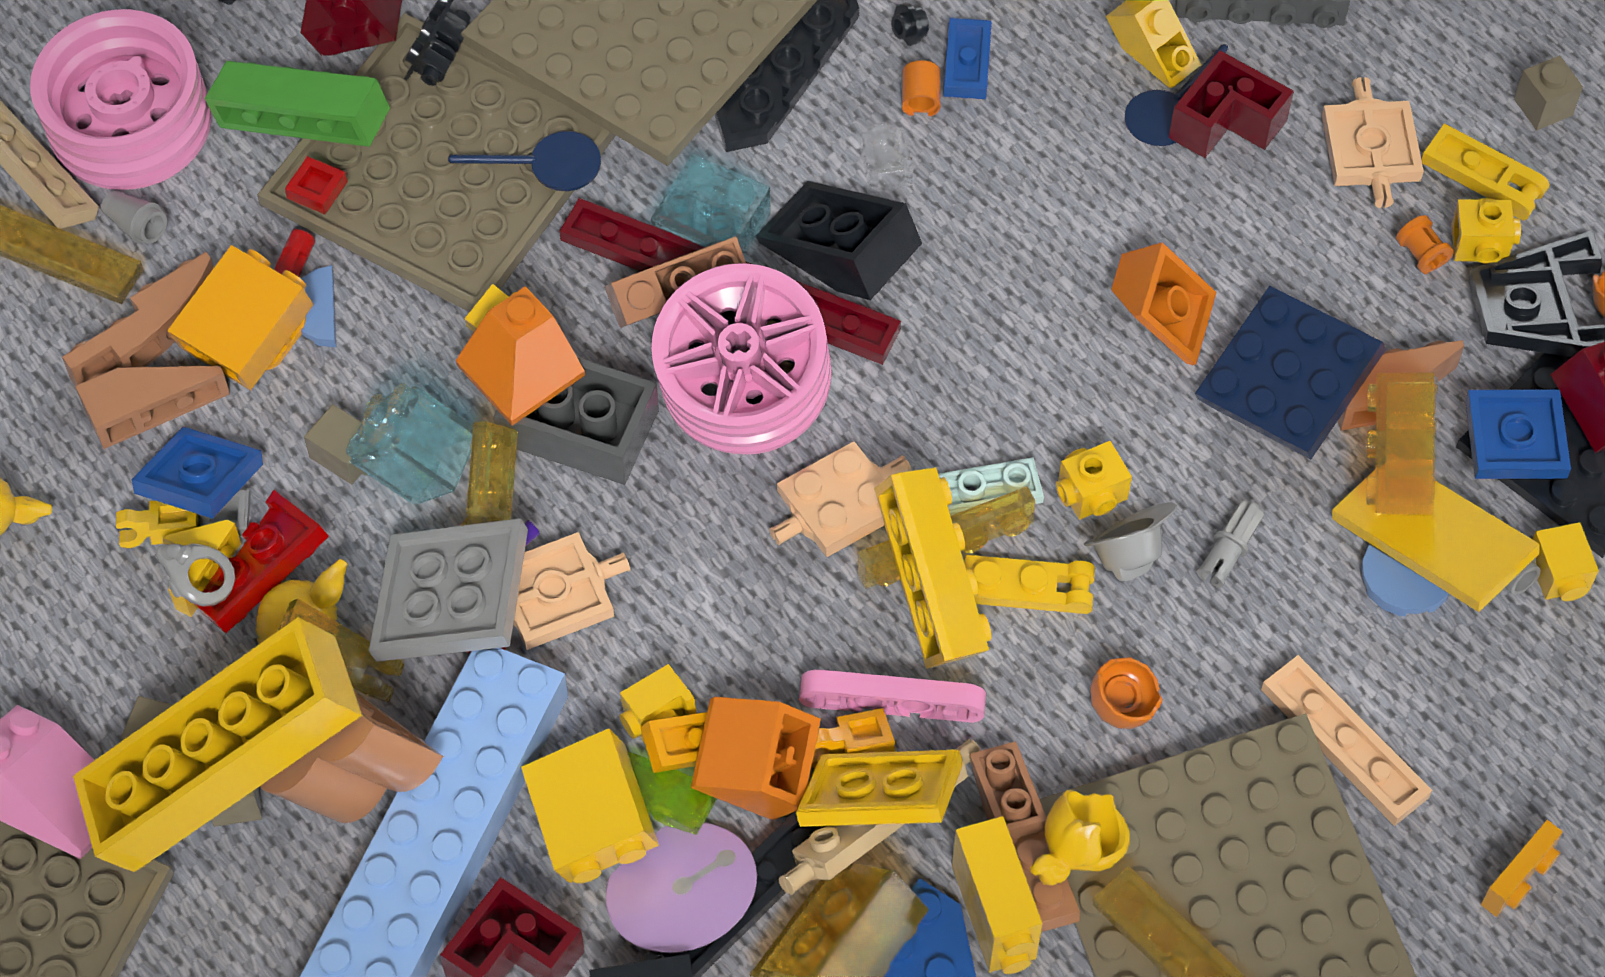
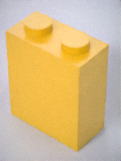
(589, 807)
(996, 895)

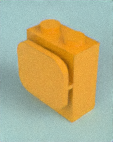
(243, 316)

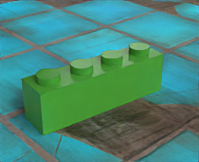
(298, 103)

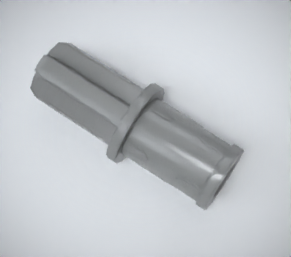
(1231, 543)

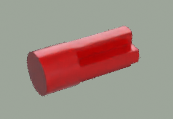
(295, 252)

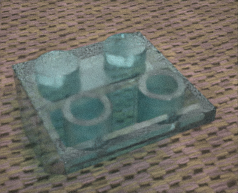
(713, 205)

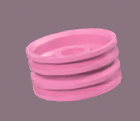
(128, 122)
(726, 419)

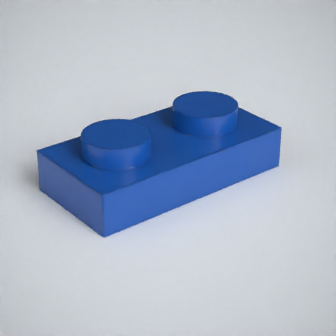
(967, 58)

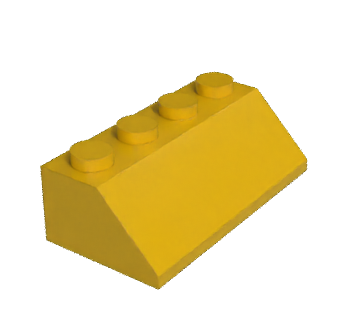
(932, 566)

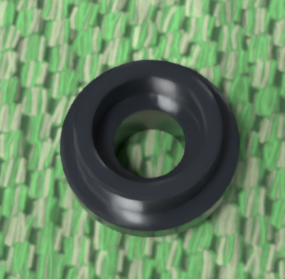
(910, 23)

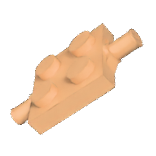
(1372, 143)
(835, 499)
(563, 590)

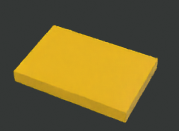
(880, 788)

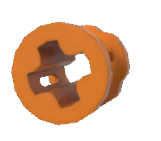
(1424, 244)

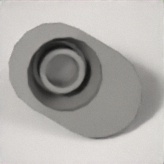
(1133, 542)

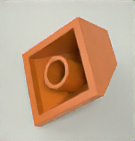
(1165, 298)
(519, 357)

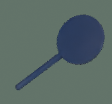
(1151, 112)
(558, 161)

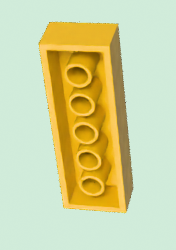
(216, 745)

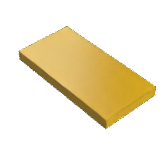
(1455, 549)

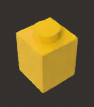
(1565, 562)

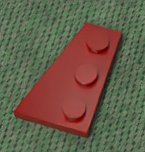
(267, 557)

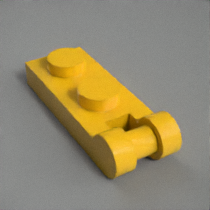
(1485, 170)
(1032, 583)

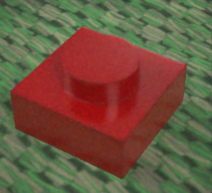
(316, 185)

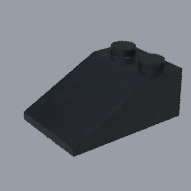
(843, 237)

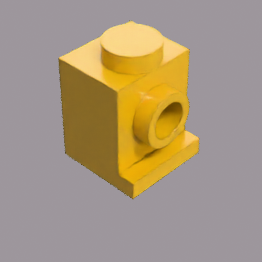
(655, 698)

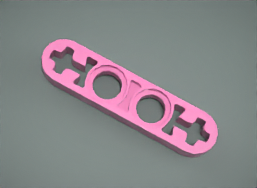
(894, 694)

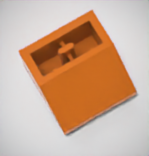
(756, 755)

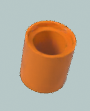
(921, 88)

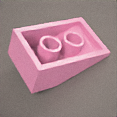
(39, 781)

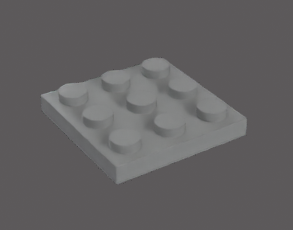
(449, 590)

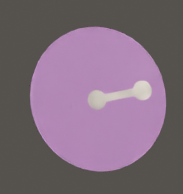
(683, 890)

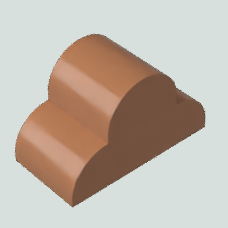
(356, 766)

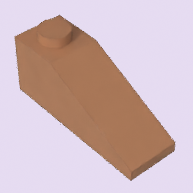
(143, 397)

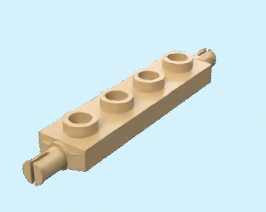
(838, 846)

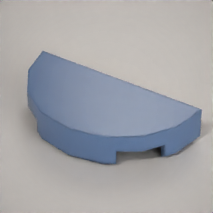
(320, 320)
(1398, 587)

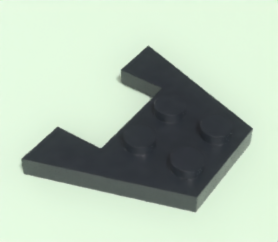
(1526, 301)

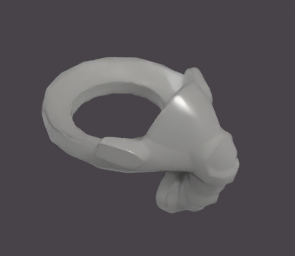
(176, 562)

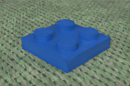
(1517, 434)
(197, 472)

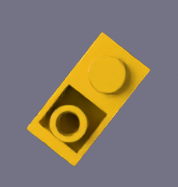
(1154, 39)

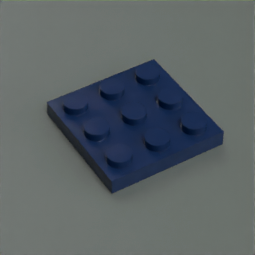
(1290, 372)

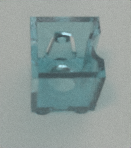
(412, 444)

